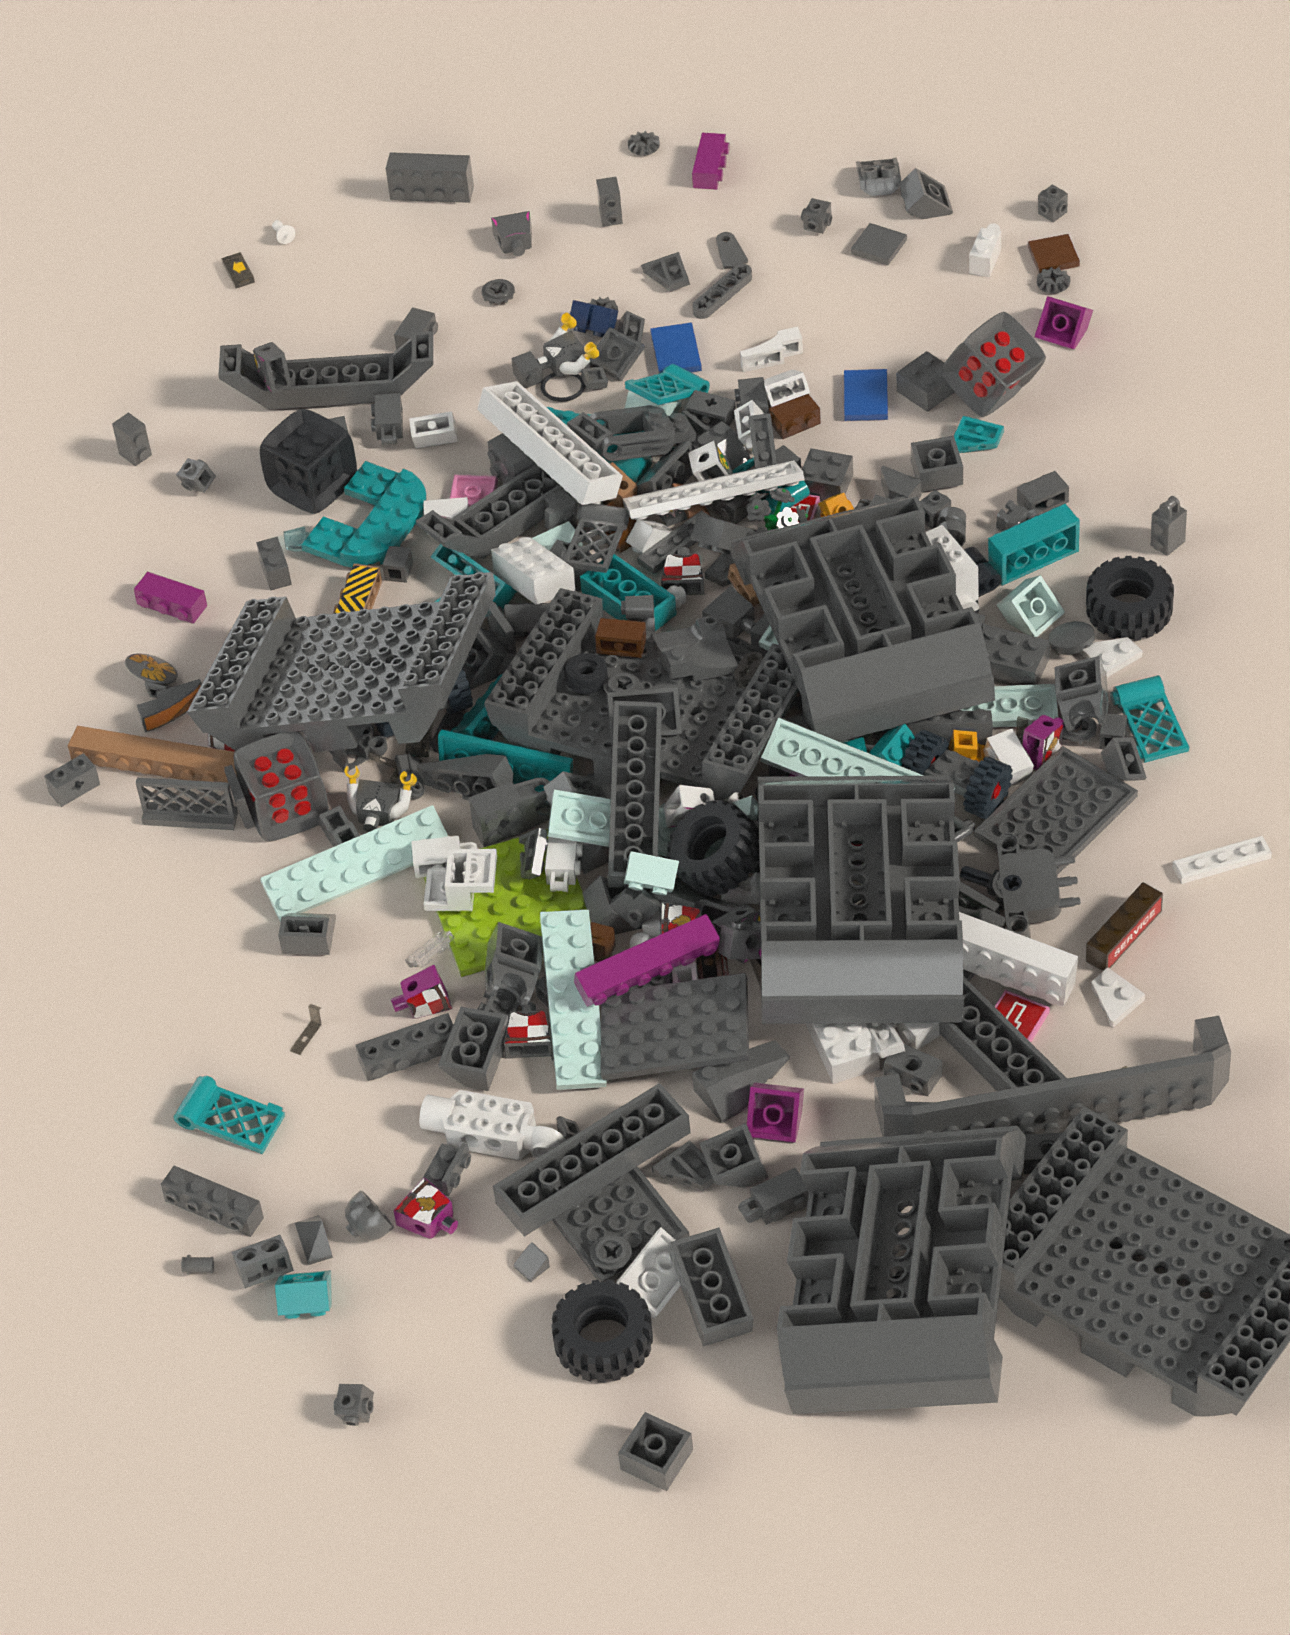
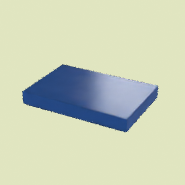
(676, 346)
(865, 395)

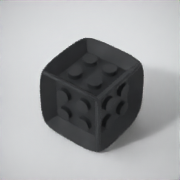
(308, 460)

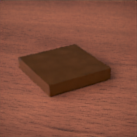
(1054, 253)

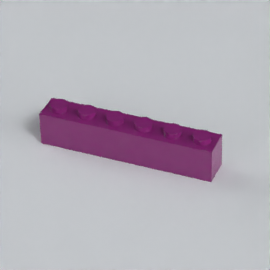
(646, 961)

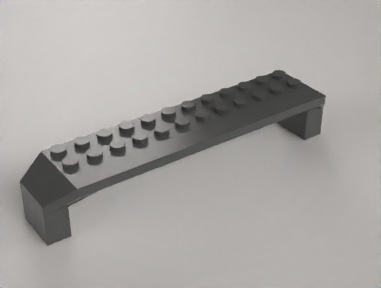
(1053, 1105)

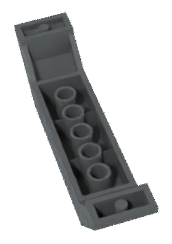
(331, 379)
(508, 508)

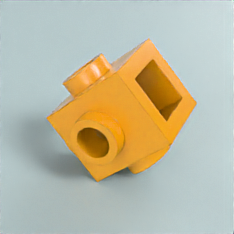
(835, 504)

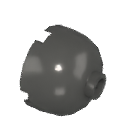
(366, 1218)

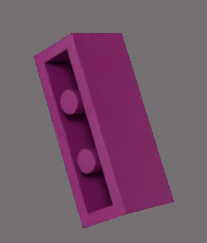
(710, 161)
(170, 597)

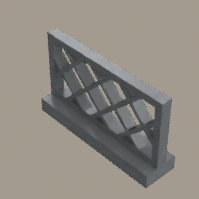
(183, 812)

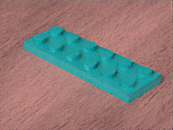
(524, 762)

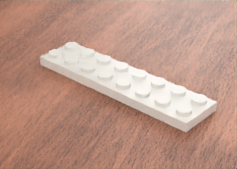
(713, 489)

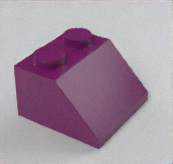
(1063, 322)
(775, 1111)

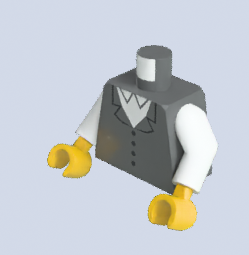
(565, 352)
(377, 801)

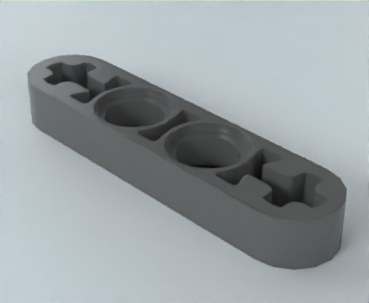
(705, 305)

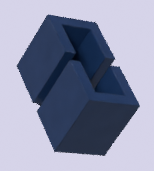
(593, 318)

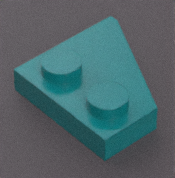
(977, 435)

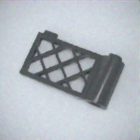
(602, 519)

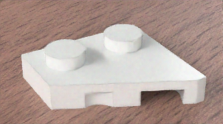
(1113, 653)
(1116, 995)

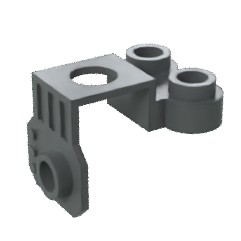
(367, 743)

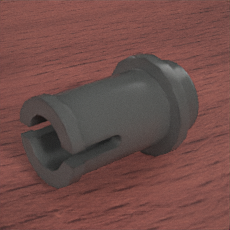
(197, 1264)

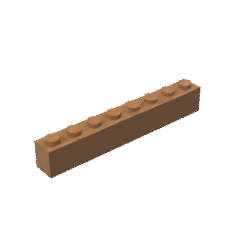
(150, 755)

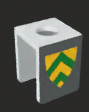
(716, 457)

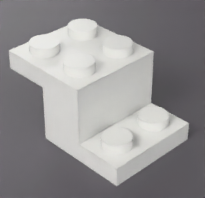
(466, 873)

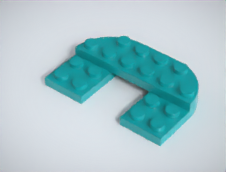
(397, 504)

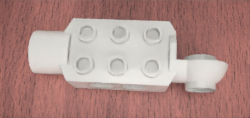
(488, 1124)

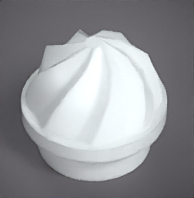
(679, 594)

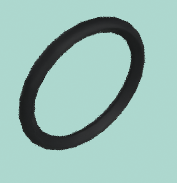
(562, 399)

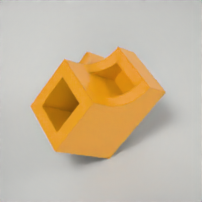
(966, 745)

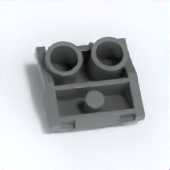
(879, 176)

